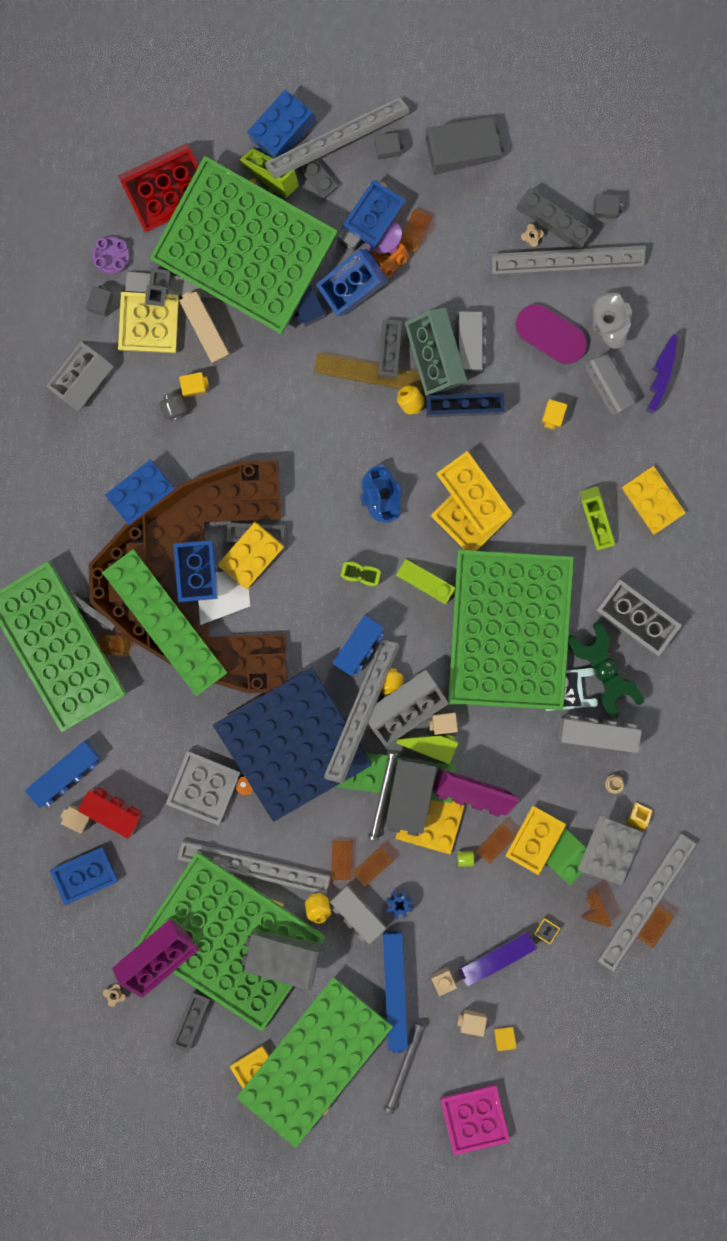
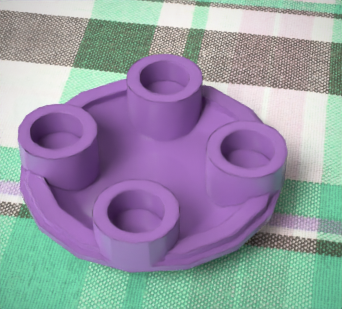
(389, 240)
(110, 255)

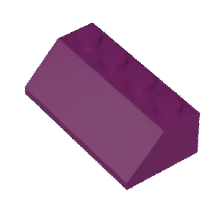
(474, 792)
(155, 959)

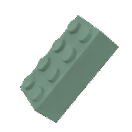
(435, 351)

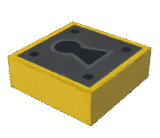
(547, 931)

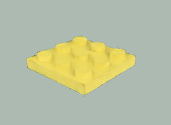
(148, 326)

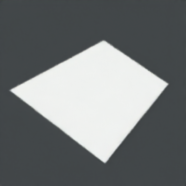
(231, 599)

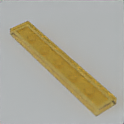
(364, 373)

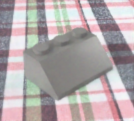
(79, 376)
(610, 384)

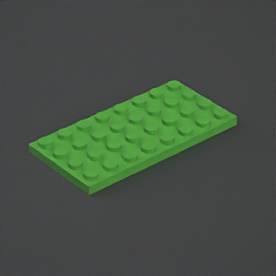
(57, 647)
(314, 1062)

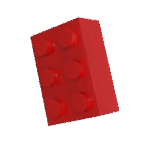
(111, 812)

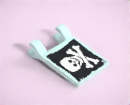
(573, 689)

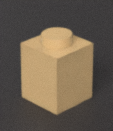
(443, 723)
(74, 819)
(443, 981)
(472, 1023)

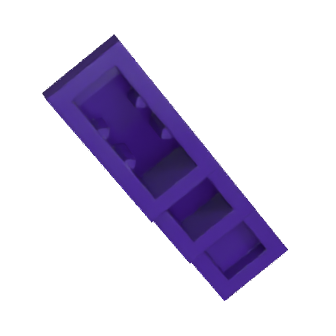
(664, 368)
(497, 958)

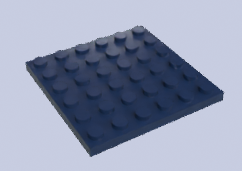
(288, 742)

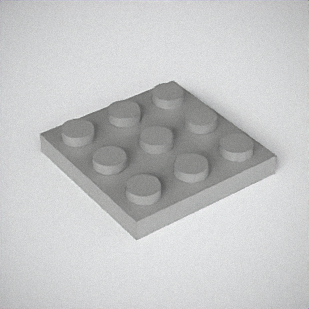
(203, 788)
(610, 850)

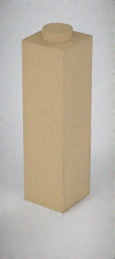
(204, 326)

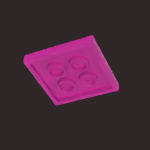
(474, 1119)

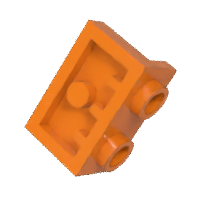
(390, 262)

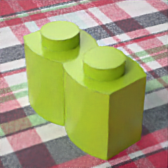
(366, 575)

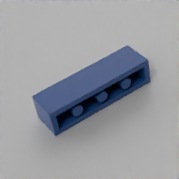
(62, 774)

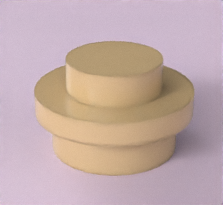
(614, 783)

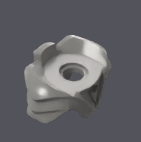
(612, 333)

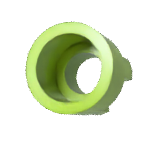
(465, 859)

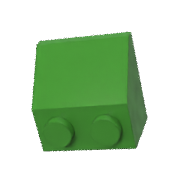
(567, 857)

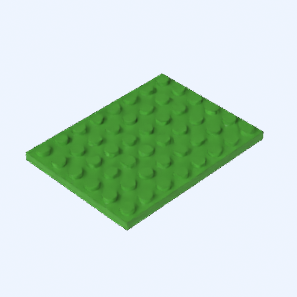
(243, 245)
(510, 629)
(218, 917)

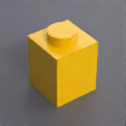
(194, 384)
(553, 414)

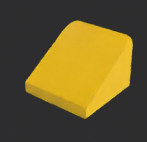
(639, 816)
(505, 1038)

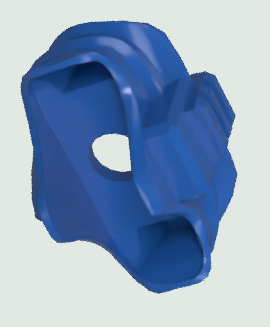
(374, 480)

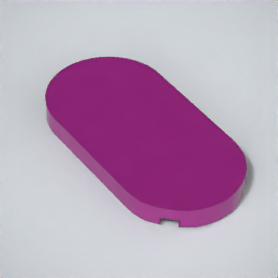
(551, 334)

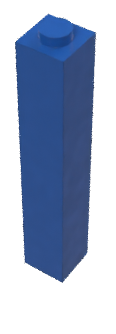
(395, 990)

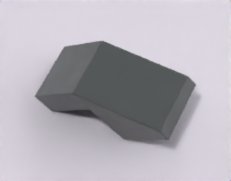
(158, 287)

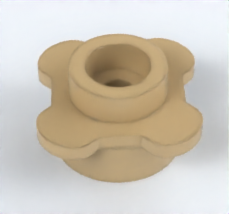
(533, 241)
(116, 989)

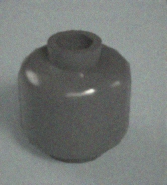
(173, 407)

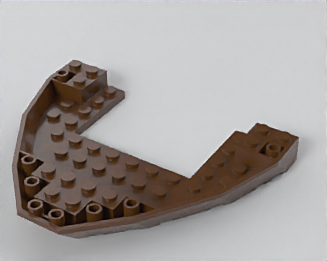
(229, 494)

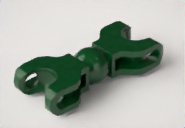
(605, 669)

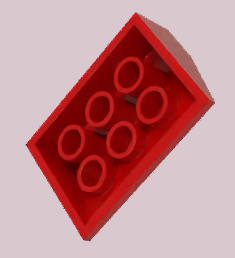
(159, 185)

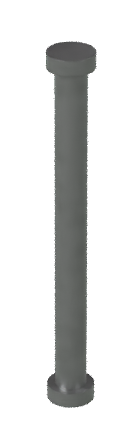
(392, 755)
(404, 1067)

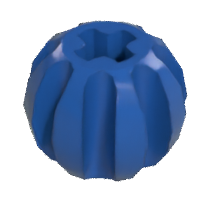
(400, 910)

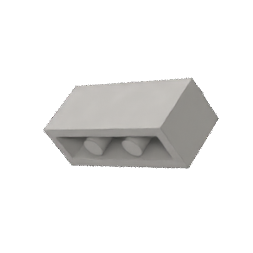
(471, 340)
(357, 914)

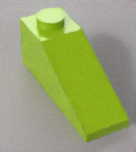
(255, 163)
(597, 518)
(425, 581)
(435, 746)

